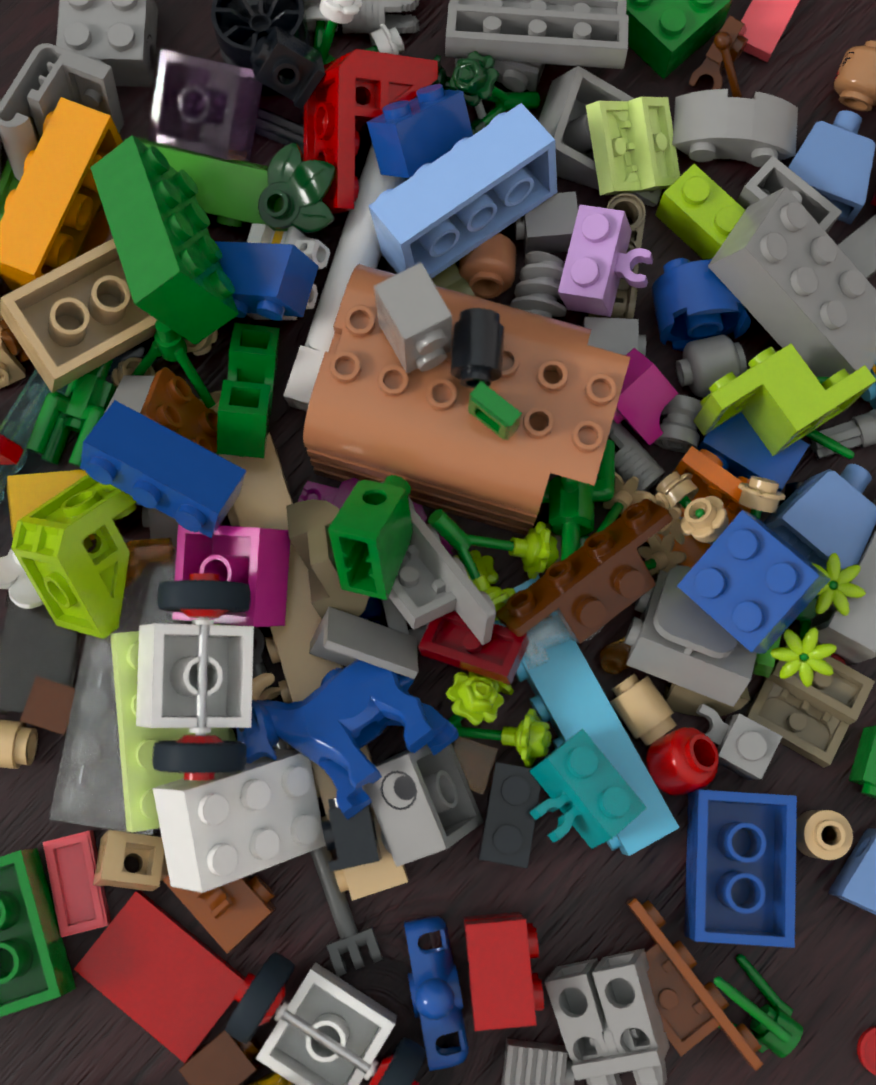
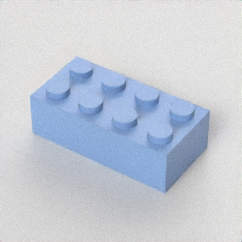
(467, 194)

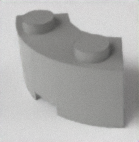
(735, 128)

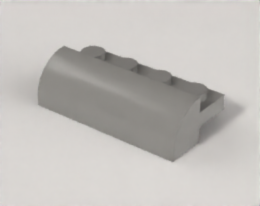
(540, 31)

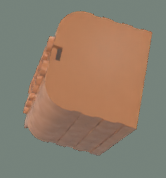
(380, 422)

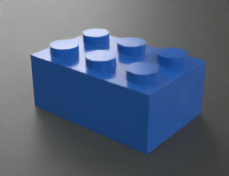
(741, 868)

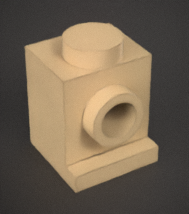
(145, 848)

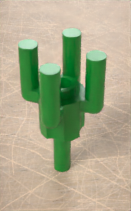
(75, 411)
(573, 502)

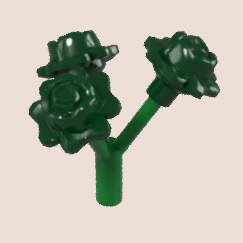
(476, 79)

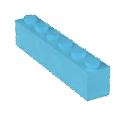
(575, 701)

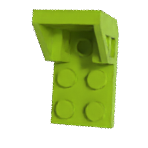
(51, 543)

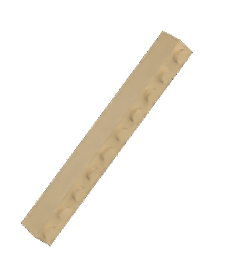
(263, 505)

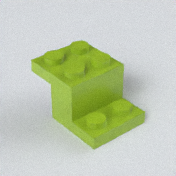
(781, 397)

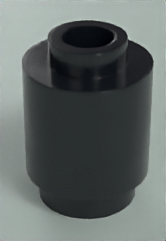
(477, 347)

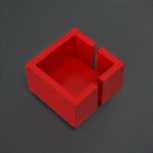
(500, 971)

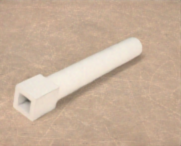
(356, 246)

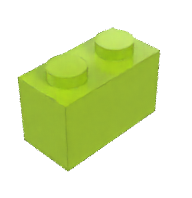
(699, 212)

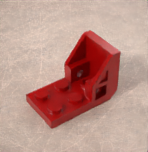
(344, 101)

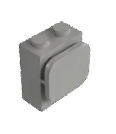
(686, 644)

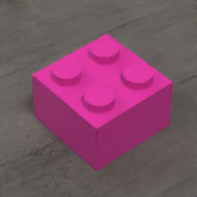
(242, 556)

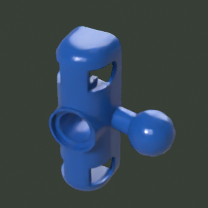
(436, 993)

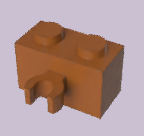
(229, 910)

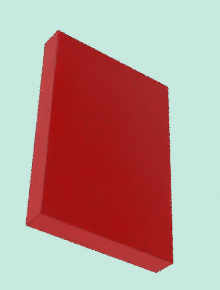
(161, 975)

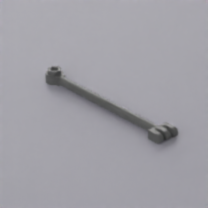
(350, 937)

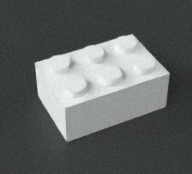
(239, 821)

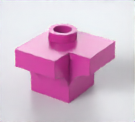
(643, 397)

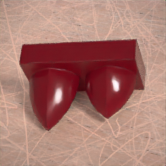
(455, 644)

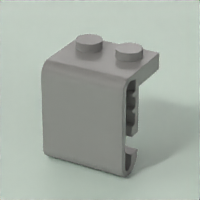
(37, 89)

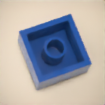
(753, 582)

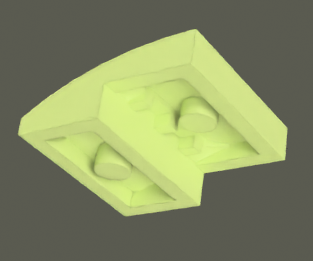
(633, 145)

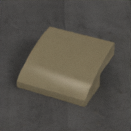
(814, 716)

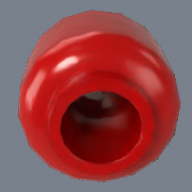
(682, 761)

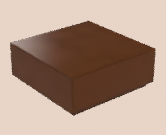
(49, 705)

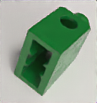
(372, 536)

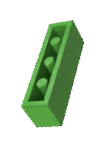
(224, 186)

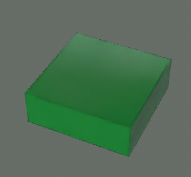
(494, 411)

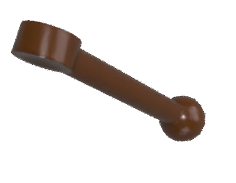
(722, 41)

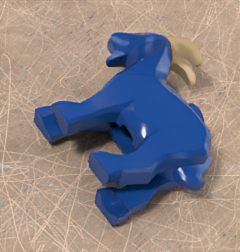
(341, 719)

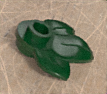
(302, 188)

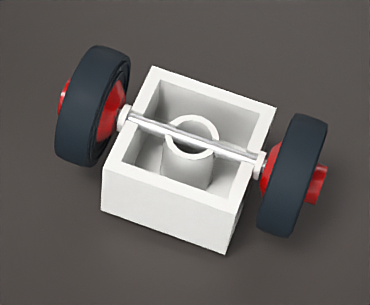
(197, 676)
(325, 1031)

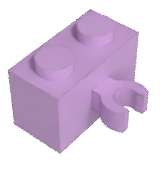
(599, 260)

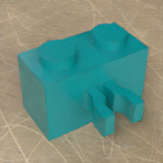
(585, 791)

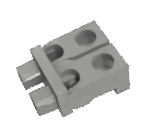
(610, 1019)

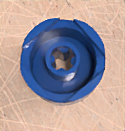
(695, 304)

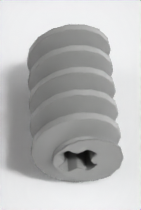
(540, 285)

